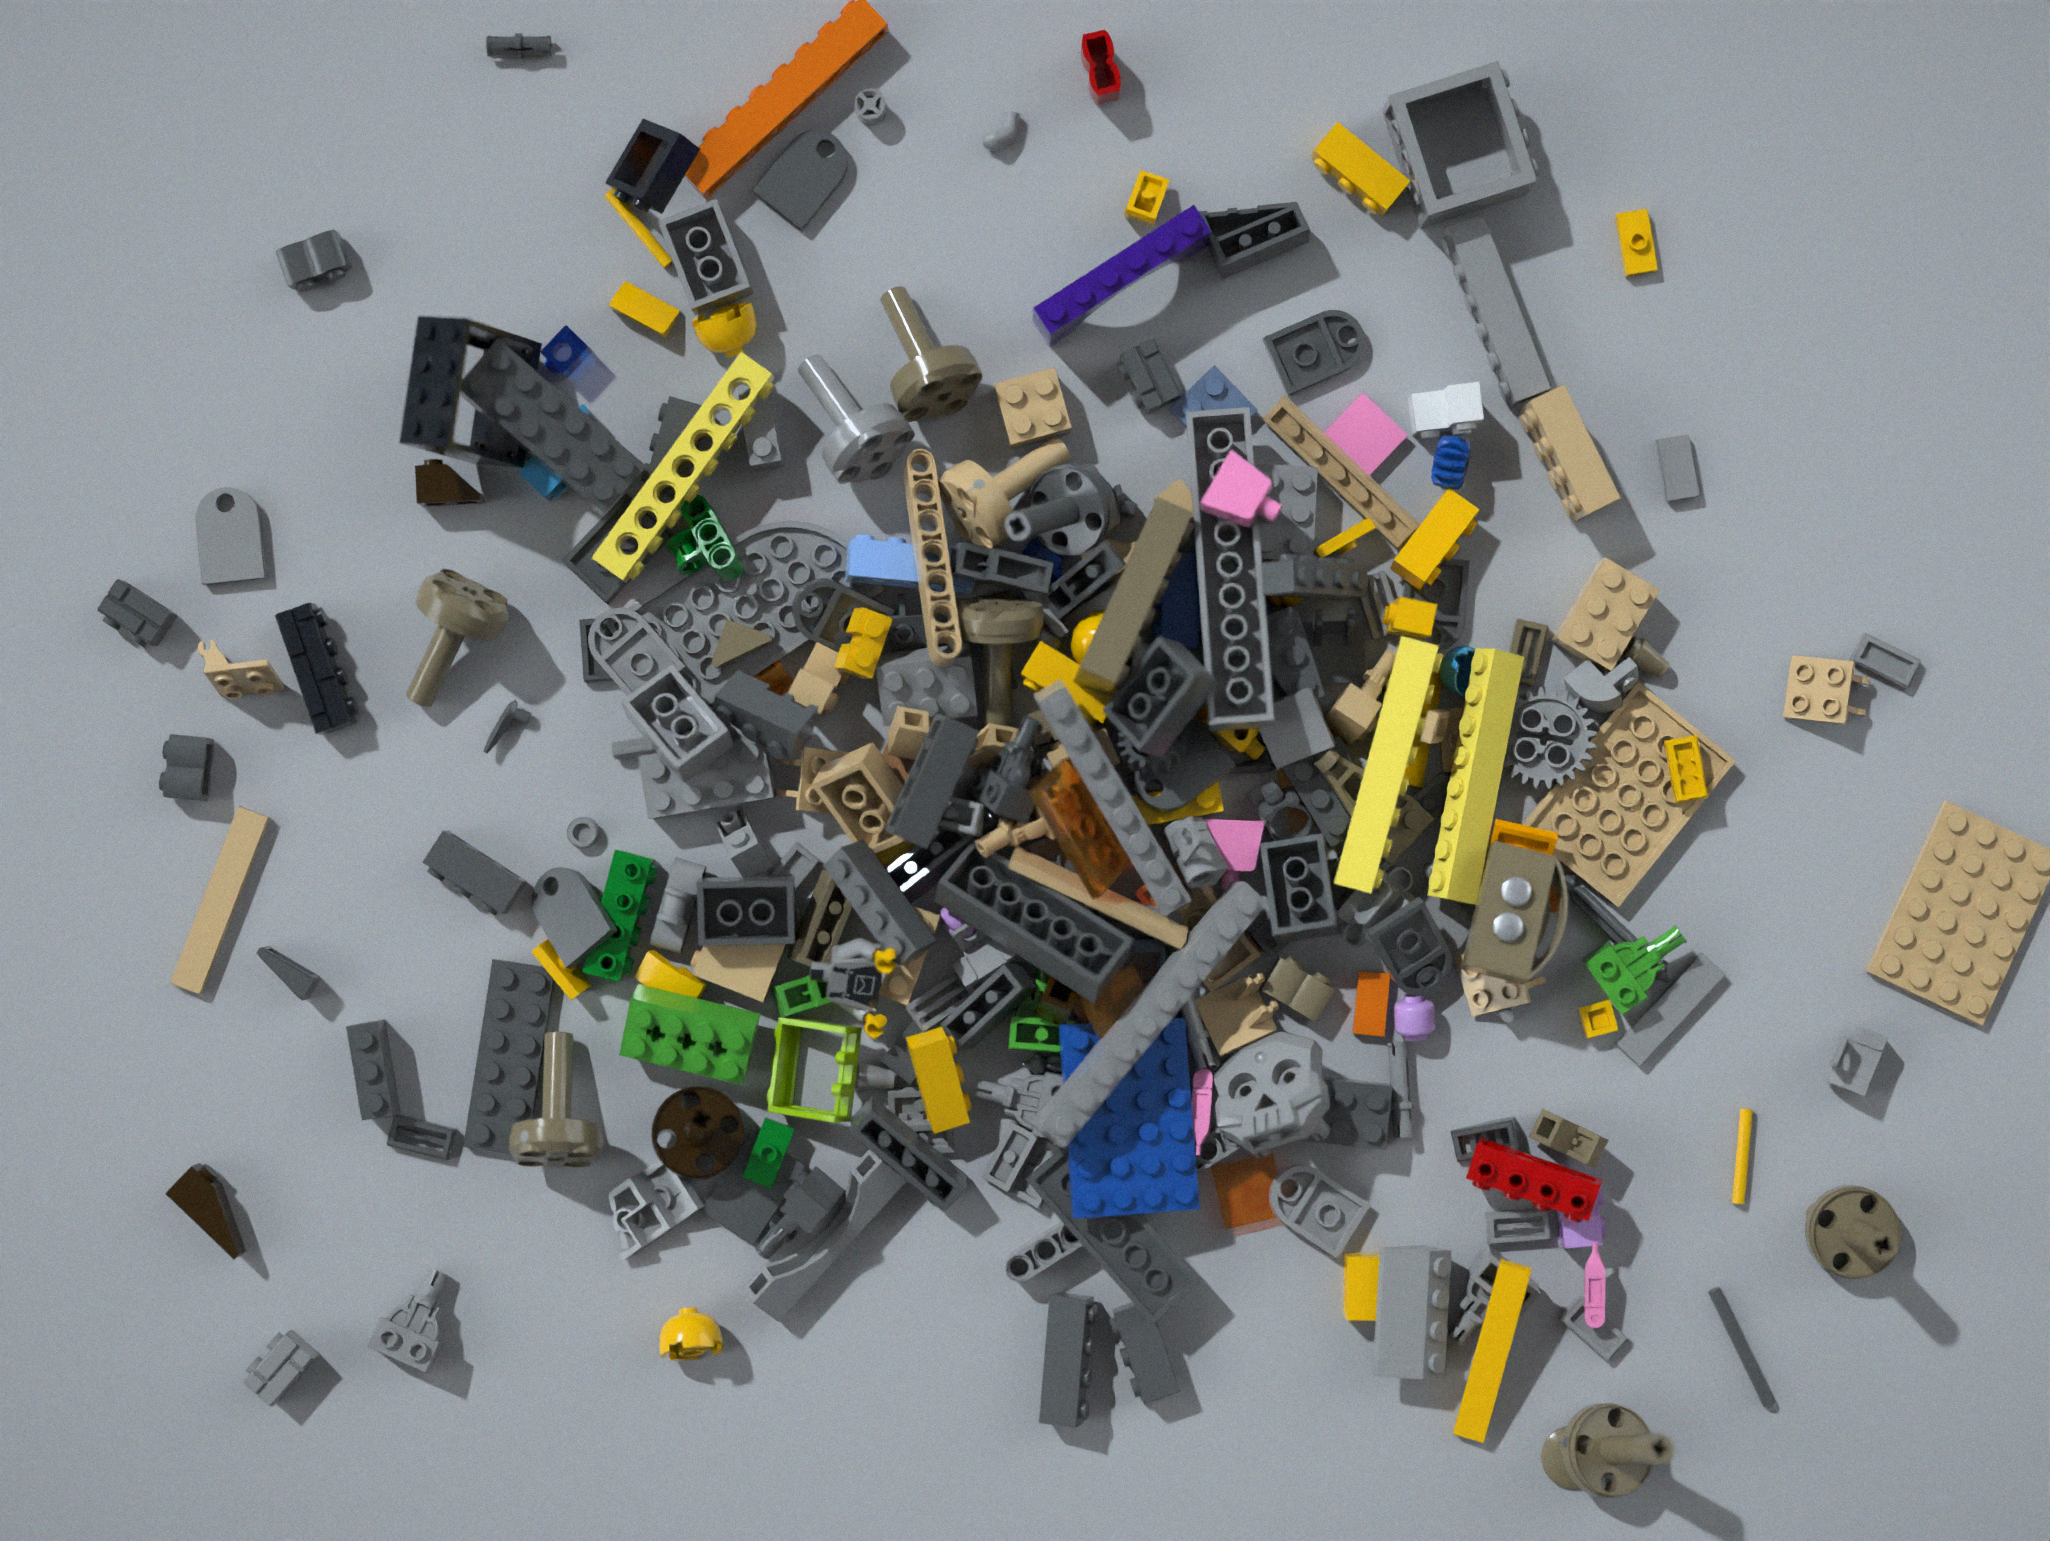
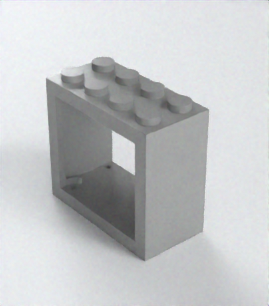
(1427, 206)

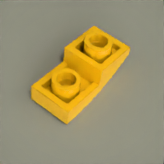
(661, 974)

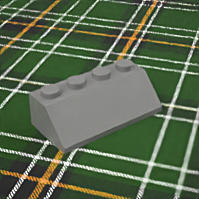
(1412, 1312)

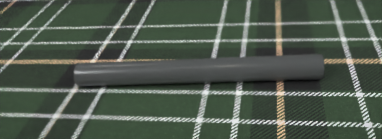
(1741, 1346)

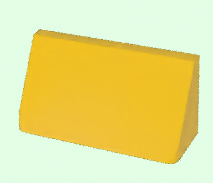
(644, 309)

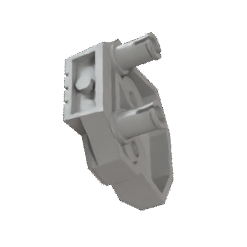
(1275, 1108)

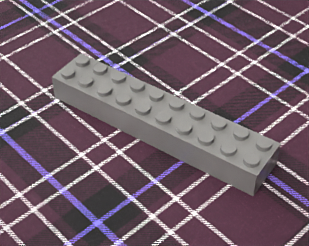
(1229, 580)

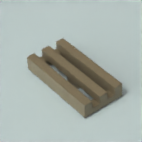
(1543, 629)

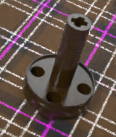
(697, 1132)

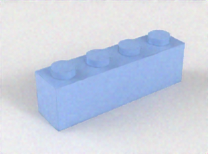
(890, 564)

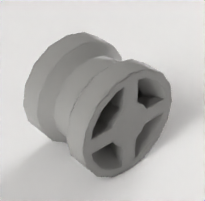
(873, 101)

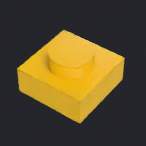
(1597, 1018)

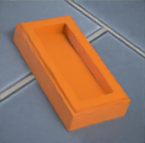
(1371, 1003)

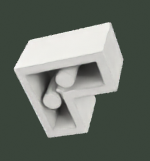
(1452, 409)

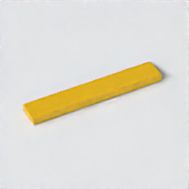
(1492, 1350)

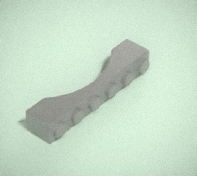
(785, 1281)

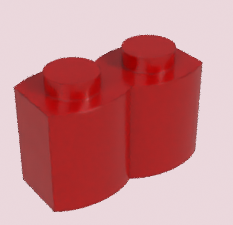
(1097, 59)

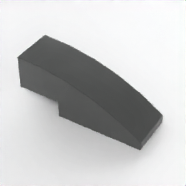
(1000, 568)

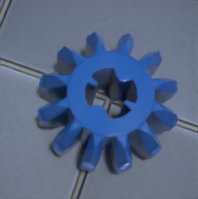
(1451, 462)

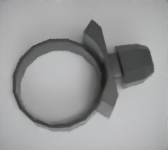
(1125, 508)
(1277, 799)

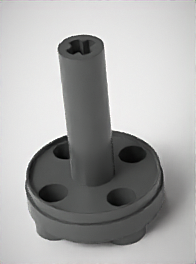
(1069, 510)

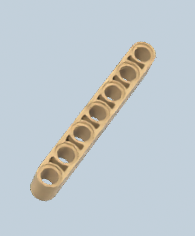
(928, 571)

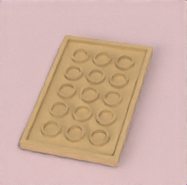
(1623, 806)
(1962, 913)

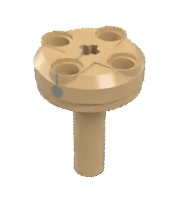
(982, 502)

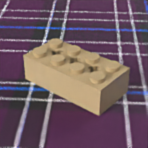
(1569, 453)

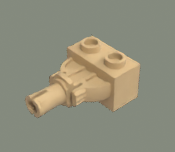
(1356, 709)
(1013, 832)

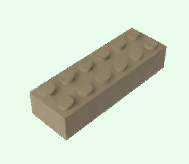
(1130, 604)

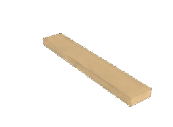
(1341, 471)
(220, 900)
(1109, 903)

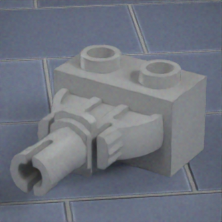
(1028, 1099)
(1478, 1294)
(411, 1332)

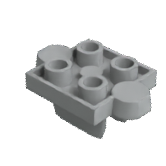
(1364, 910)

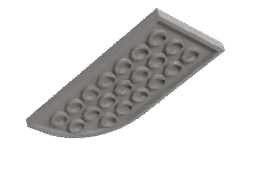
(777, 563)

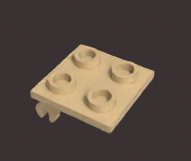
(238, 678)
(1821, 689)
(810, 764)
(1491, 993)
(1236, 1014)

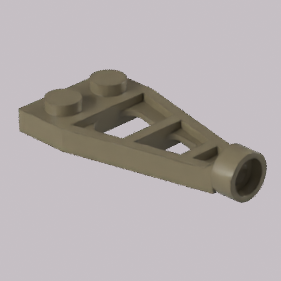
(1412, 817)

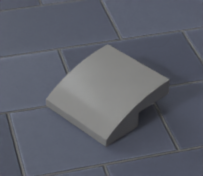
(909, 1107)
(1016, 1159)

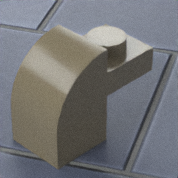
(1568, 1138)

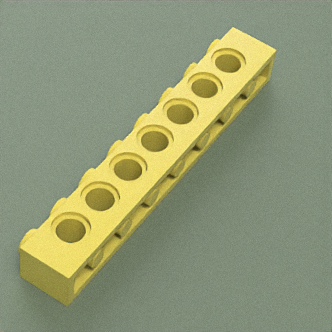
(741, 372)

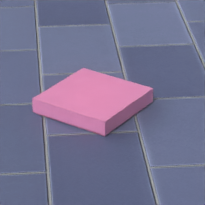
(1366, 433)

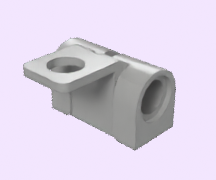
(1195, 851)
(981, 957)
(1856, 1059)

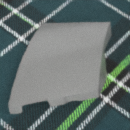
(650, 1207)

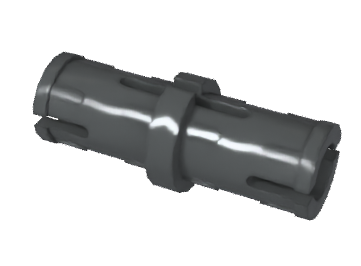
(519, 46)

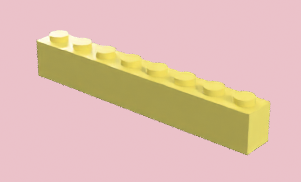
(1386, 765)
(1475, 775)

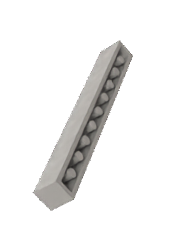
(1148, 1014)

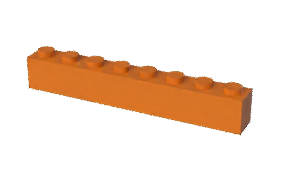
(785, 96)

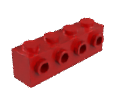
(1533, 1179)

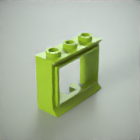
(785, 1064)

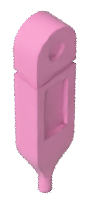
(1202, 1106)
(1594, 1289)

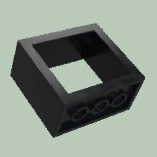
(436, 390)

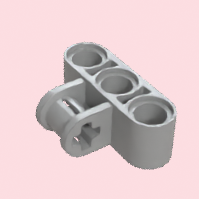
(677, 906)

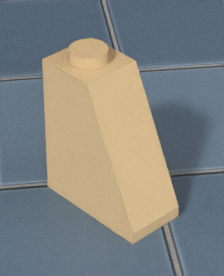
(740, 967)

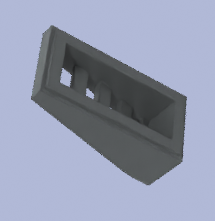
(295, 976)
(1495, 1125)

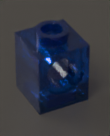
(565, 338)

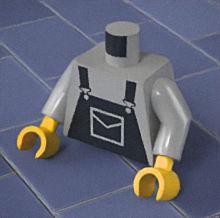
(856, 979)

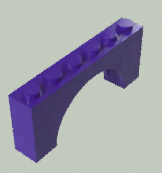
(1165, 245)

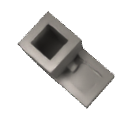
(1598, 691)

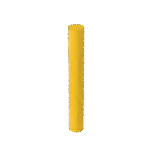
(640, 230)
(1742, 1156)

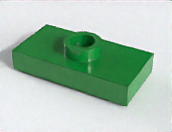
(768, 1152)

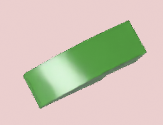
(799, 995)

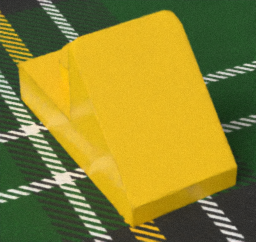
(1146, 198)

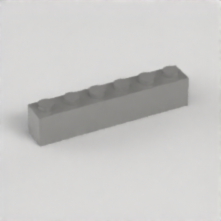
(1495, 309)

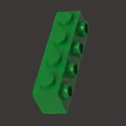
(624, 903)

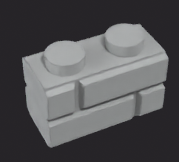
(281, 1367)

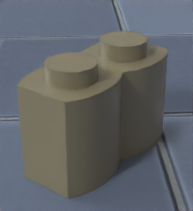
(1297, 988)

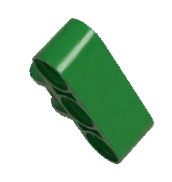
(698, 548)

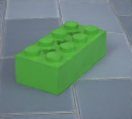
(693, 1053)

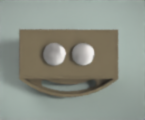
(1515, 913)

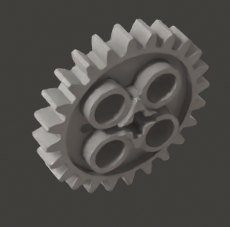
(1551, 710)

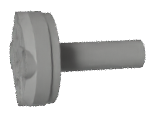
(864, 440)

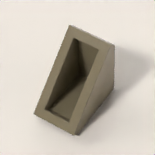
(738, 642)

